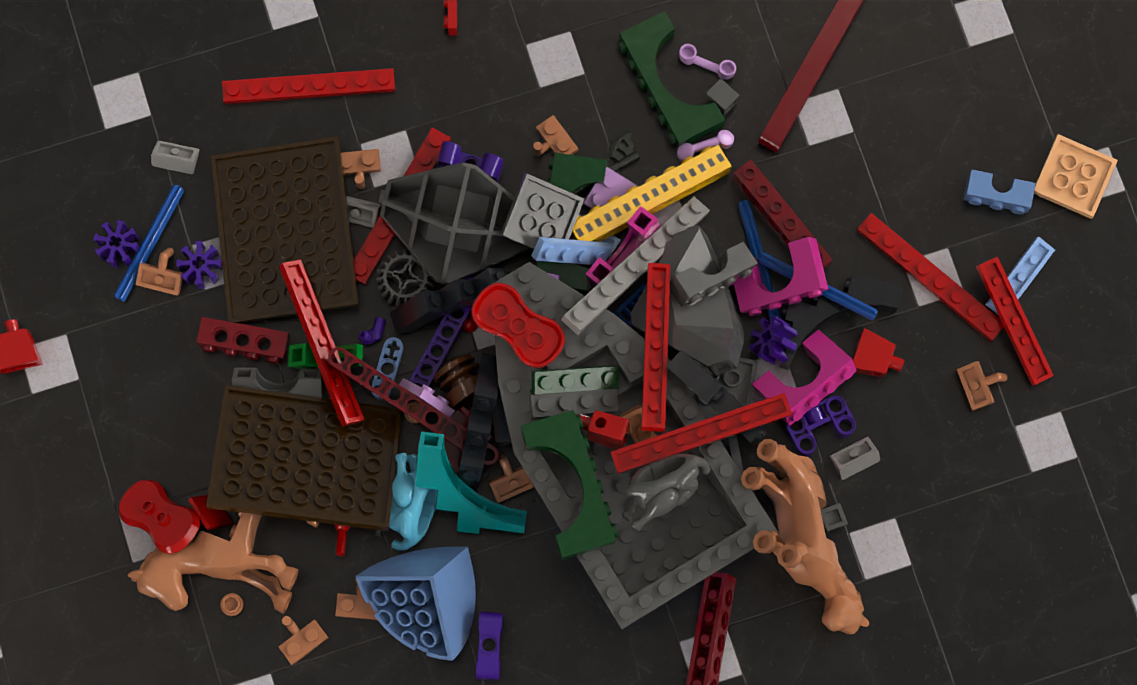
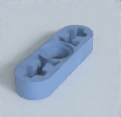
(386, 352)

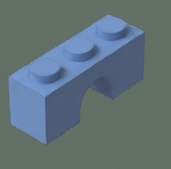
(980, 191)

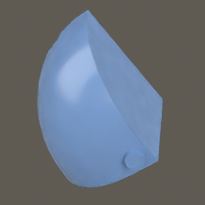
(424, 598)

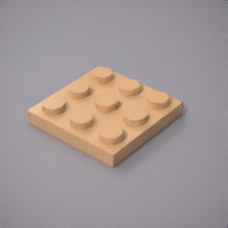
(1074, 176)

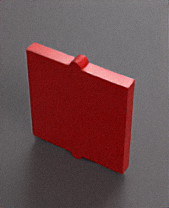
(210, 517)

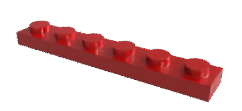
(1014, 321)

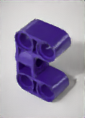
(452, 154)
(817, 416)
(488, 661)

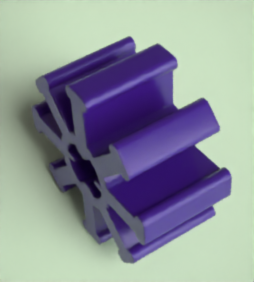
(109, 248)
(191, 265)
(773, 340)

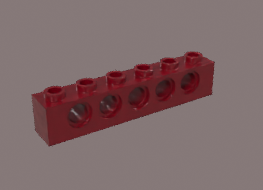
(773, 207)
(711, 629)

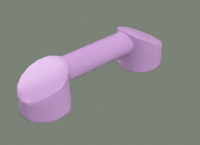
(688, 56)
(724, 139)

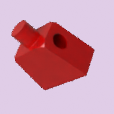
(17, 349)
(875, 355)
(606, 429)

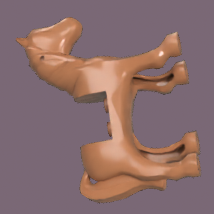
(802, 537)
(210, 555)

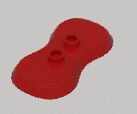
(532, 336)
(167, 523)

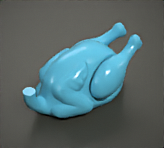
(411, 505)

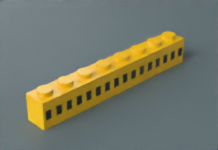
(653, 195)

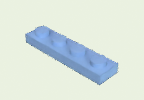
(570, 251)
(1027, 267)

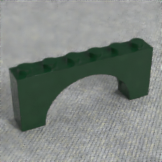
(683, 121)
(571, 174)
(563, 437)

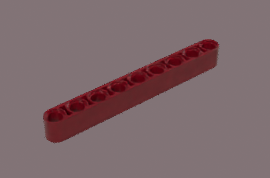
(809, 74)
(401, 403)

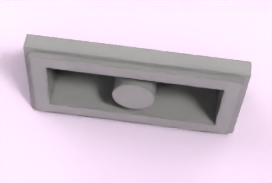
(174, 157)
(362, 211)
(855, 458)

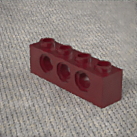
(211, 328)

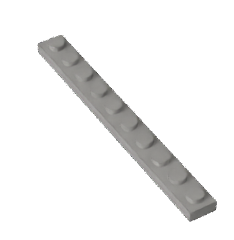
(632, 267)

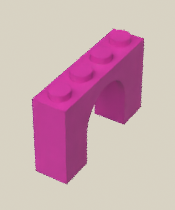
(641, 227)
(806, 281)
(835, 369)

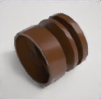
(460, 378)

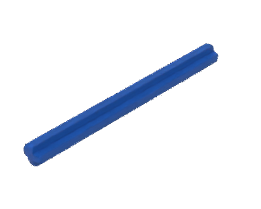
(149, 242)
(756, 247)
(832, 293)

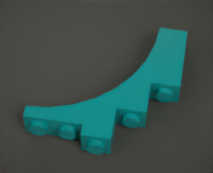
(454, 495)

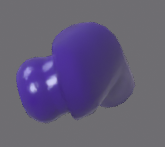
(374, 334)

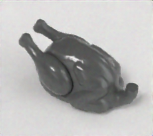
(663, 486)

